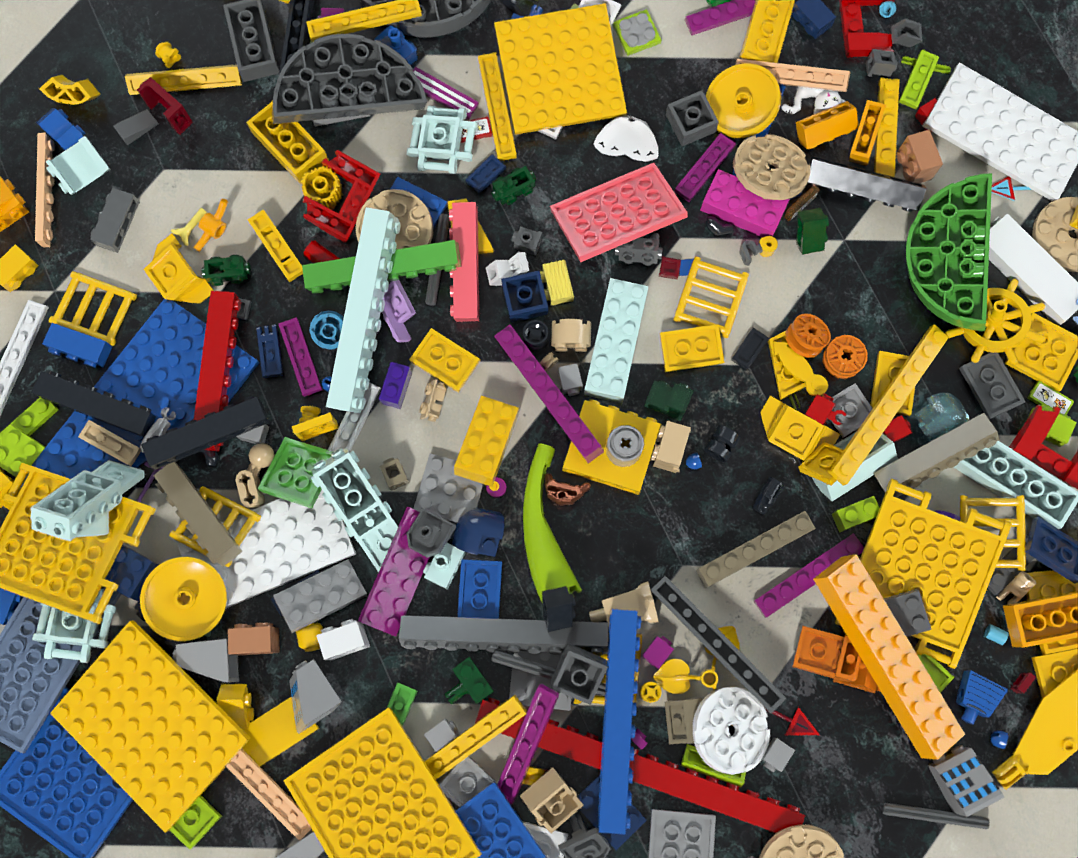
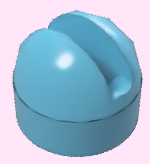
(885, 6)

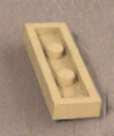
(110, 443)

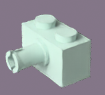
(444, 566)

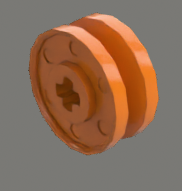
(807, 335)
(848, 346)

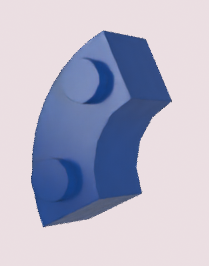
(60, 129)

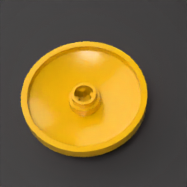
(744, 100)
(183, 598)

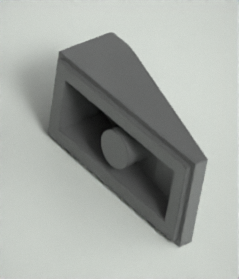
(135, 126)

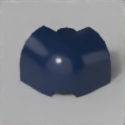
(479, 532)

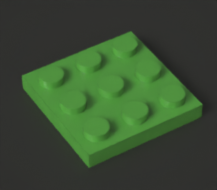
(292, 472)

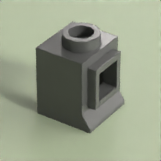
(911, 33)

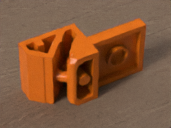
(833, 658)

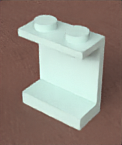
(77, 166)

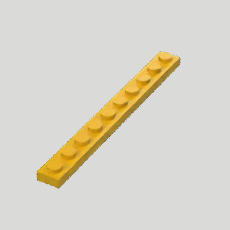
(888, 405)

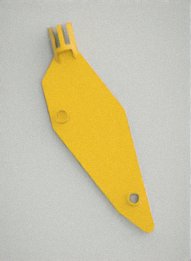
(1048, 738)

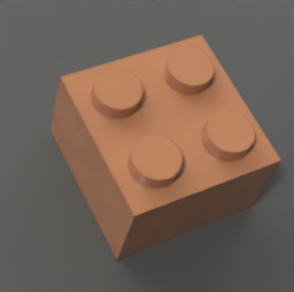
(919, 157)
(253, 640)

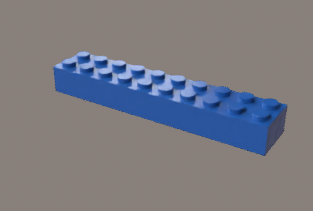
(617, 723)

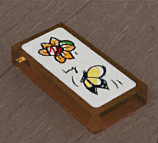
(801, 203)

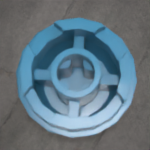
(326, 329)

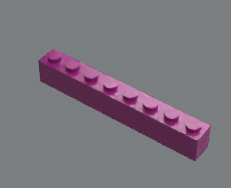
(549, 394)

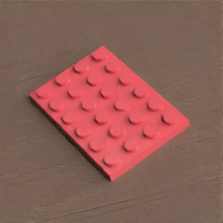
(618, 212)

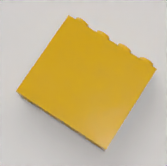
(601, 423)

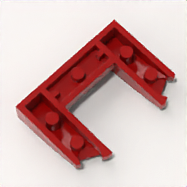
(856, 41)
(363, 180)
(1029, 445)

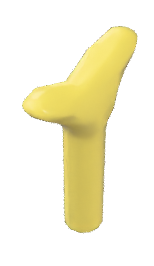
(184, 232)

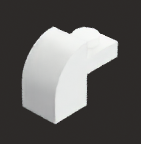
(507, 268)

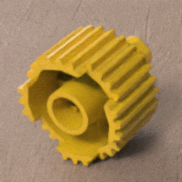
(322, 186)

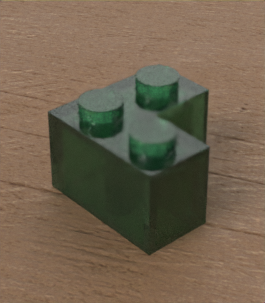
(669, 400)

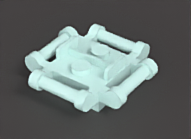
(441, 138)
(72, 630)

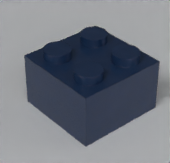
(524, 296)
(130, 572)

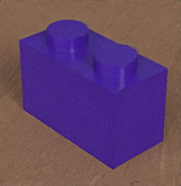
(395, 385)

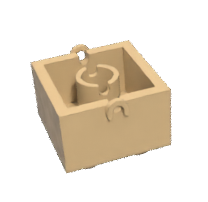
(671, 446)
(551, 800)

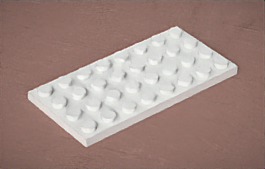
(1005, 132)
(281, 547)

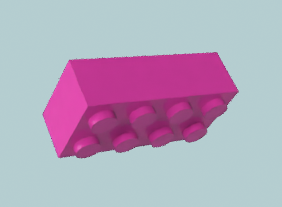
(740, 207)

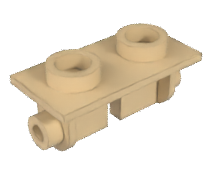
(429, 408)

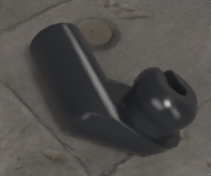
(717, 228)
(211, 457)

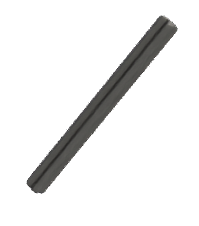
(531, 667)

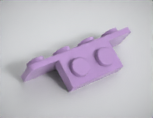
(397, 311)

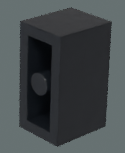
(558, 608)

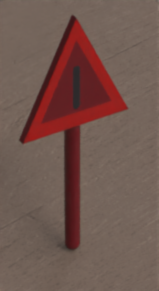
(798, 725)

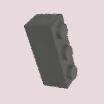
(114, 220)

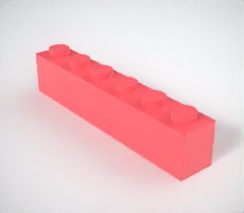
(466, 278)

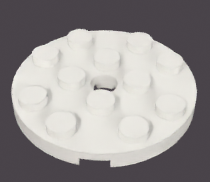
(711, 734)

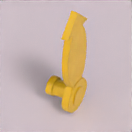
(800, 369)

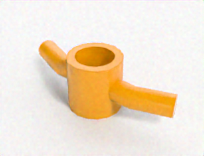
(212, 225)

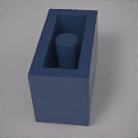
(813, 16)

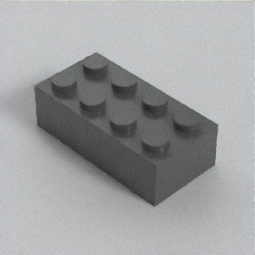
(251, 39)

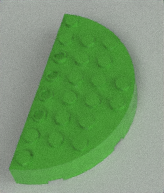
(951, 252)

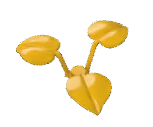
(675, 676)

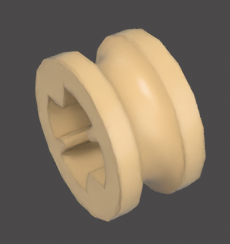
(549, 361)

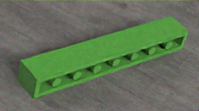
(406, 262)

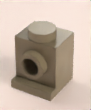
(394, 465)

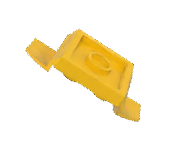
(174, 275)
(794, 430)

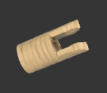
(1018, 586)

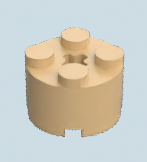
(571, 334)

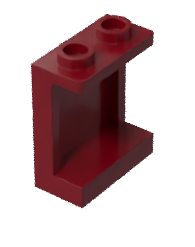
(176, 115)

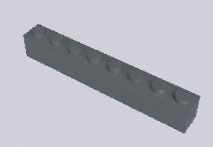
(718, 645)

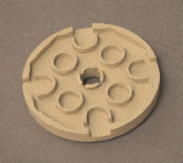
(776, 184)
(413, 215)
(1052, 229)
(802, 842)

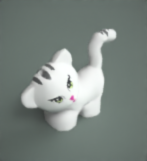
(824, 99)

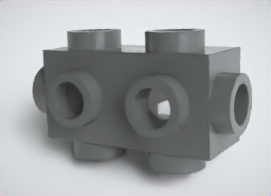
(640, 250)

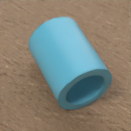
(996, 634)

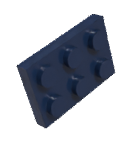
(1053, 549)
(590, 801)

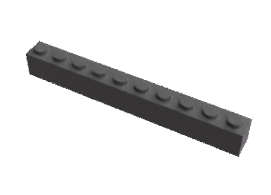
(500, 634)

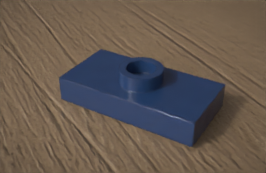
(485, 173)

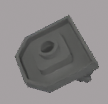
(429, 533)
(584, 842)

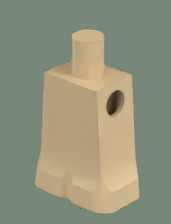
(636, 600)

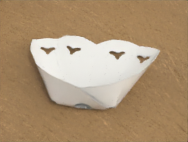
(627, 138)

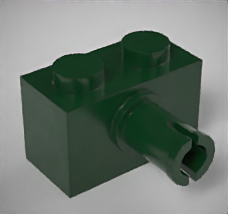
(811, 231)
(470, 682)

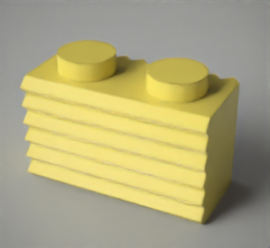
(557, 282)

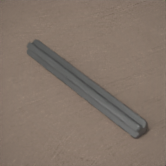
(433, 284)
(935, 816)

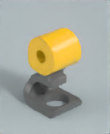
(765, 247)

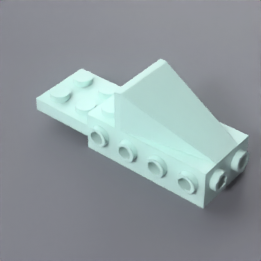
(84, 502)
(356, 503)

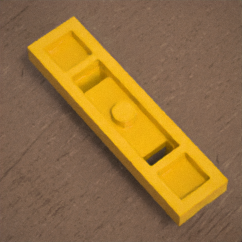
(276, 245)

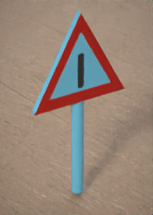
(1005, 189)

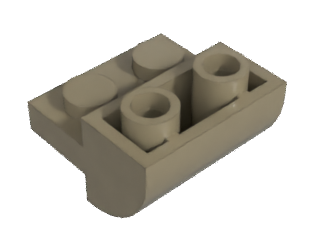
(680, 719)

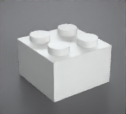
(342, 640)

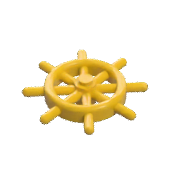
(998, 319)

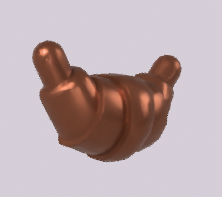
(562, 492)

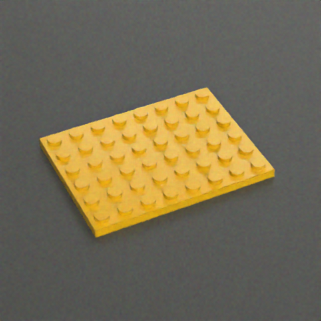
(150, 726)
(378, 798)

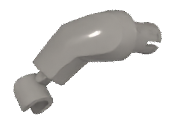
(160, 426)

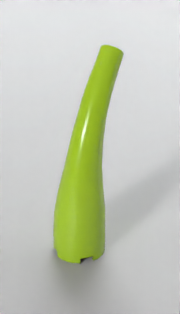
(543, 553)

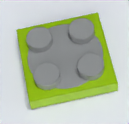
(637, 32)

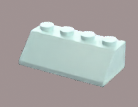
(880, 456)

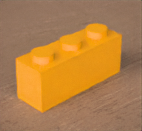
(827, 125)
(867, 132)

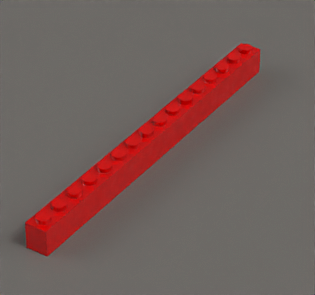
(663, 777)

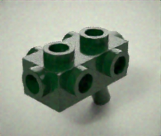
(508, 188)
(233, 269)

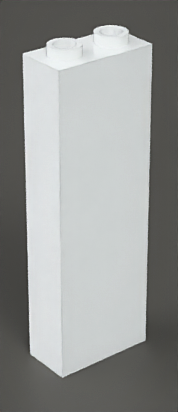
(1038, 273)

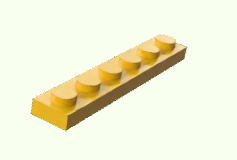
(364, 18)
(187, 78)
(497, 107)
(887, 134)
(475, 736)

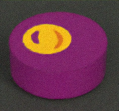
(498, 489)

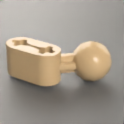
(260, 457)

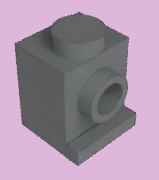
(881, 63)
(528, 246)

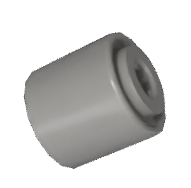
(624, 456)

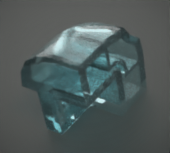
(941, 415)

